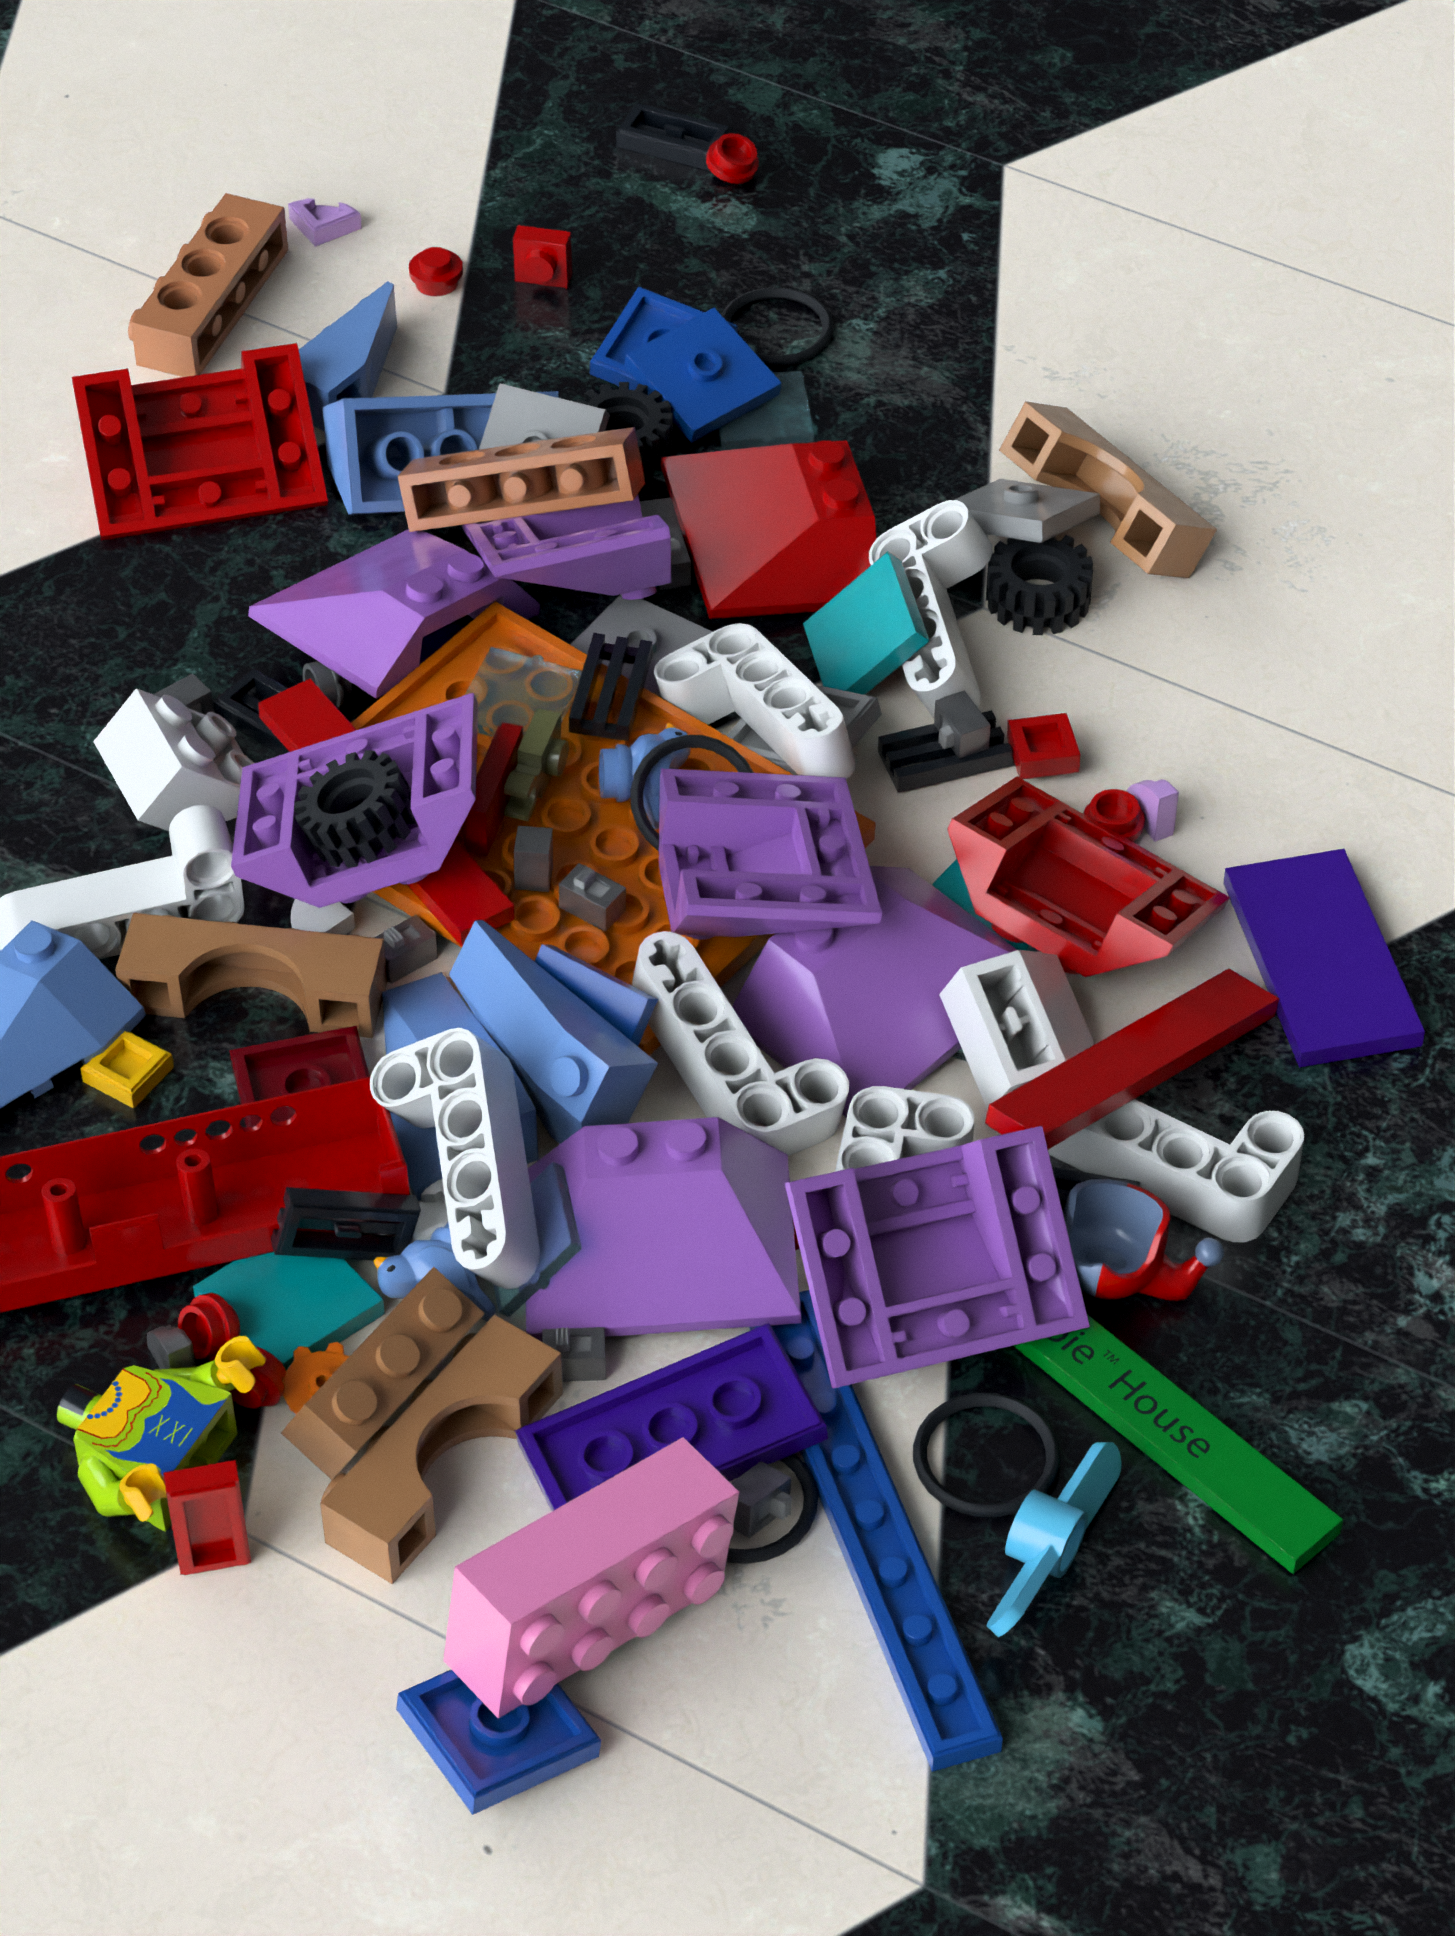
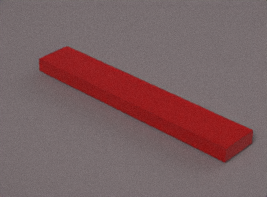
(455, 892)
(1134, 1059)

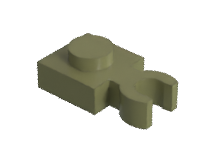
(539, 757)

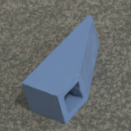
(349, 353)

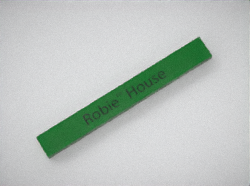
(1188, 1442)

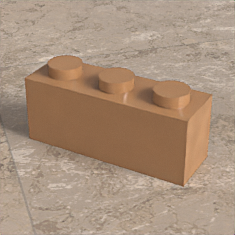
(382, 1373)

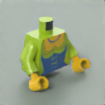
(154, 1426)

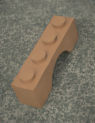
(1147, 518)
(182, 961)
(489, 1389)

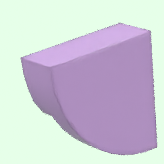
(323, 222)
(1159, 806)

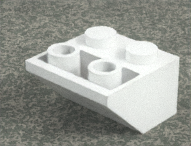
(172, 758)
(1014, 1019)

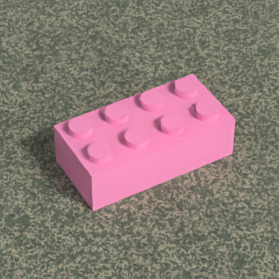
(590, 1577)

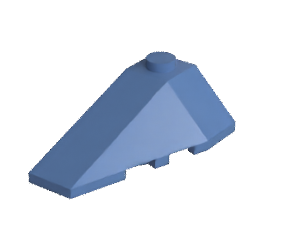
(379, 436)
(55, 1009)
(414, 1014)
(560, 1048)

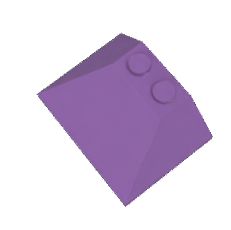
(581, 549)
(379, 604)
(437, 760)
(761, 854)
(868, 990)
(674, 1231)
(936, 1256)

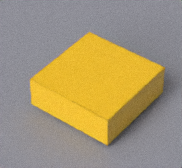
(128, 1069)

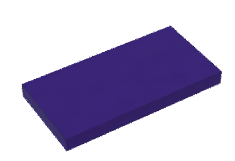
(1323, 958)
(727, 1401)

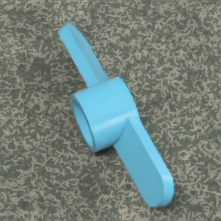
(1051, 1531)

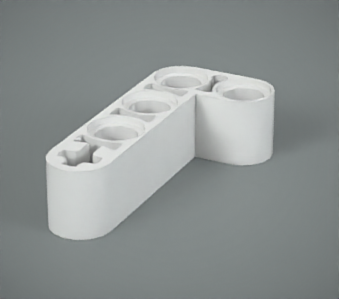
(938, 552)
(749, 675)
(100, 905)
(688, 992)
(456, 1087)
(901, 1123)
(1200, 1179)

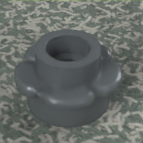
(328, 681)

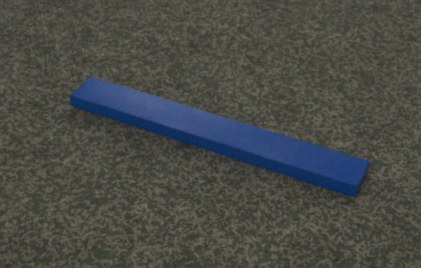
(889, 1565)

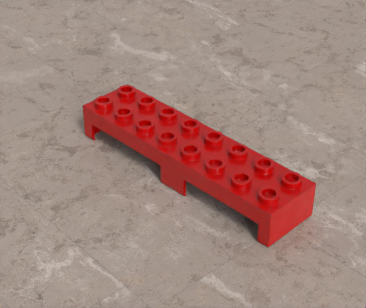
(124, 1214)

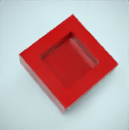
(542, 256)
(1043, 746)

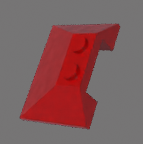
(200, 445)
(772, 525)
(1073, 883)

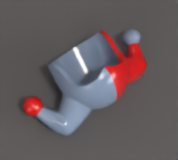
(1121, 1243)

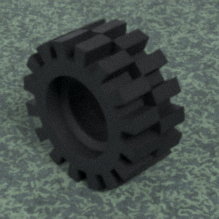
(639, 410)
(1033, 603)
(355, 809)

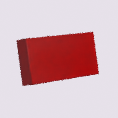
(488, 809)
(207, 1517)

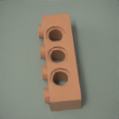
(209, 286)
(522, 479)

